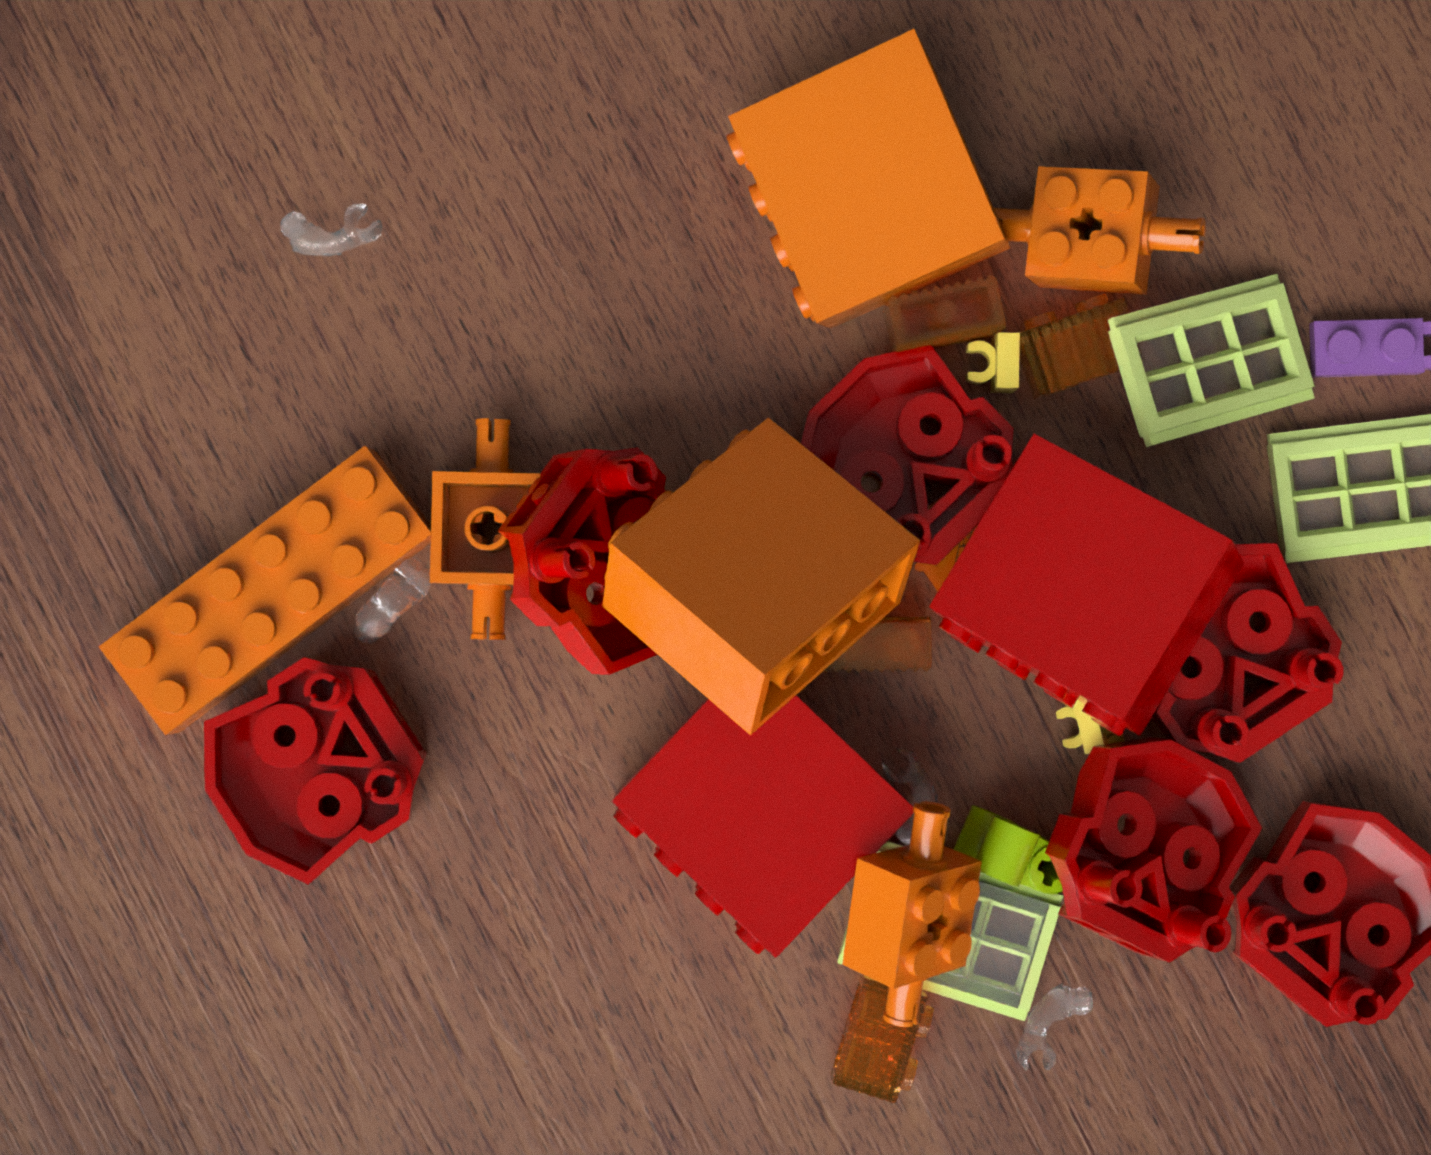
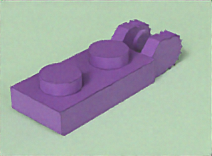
(1368, 347)

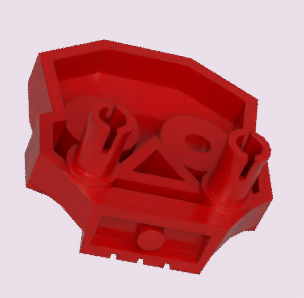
(874, 428)
(586, 498)
(1291, 654)
(276, 791)
(1366, 879)
(1135, 880)

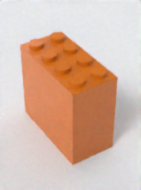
(866, 182)
(757, 573)

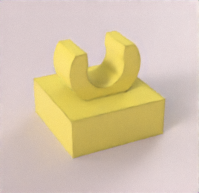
(1002, 362)
(1090, 732)

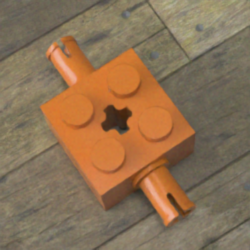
(1113, 257)
(458, 507)
(912, 913)

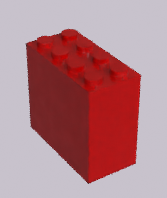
(1086, 586)
(761, 817)

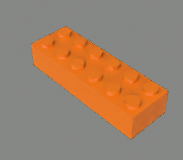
(268, 591)

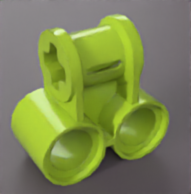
(1008, 851)

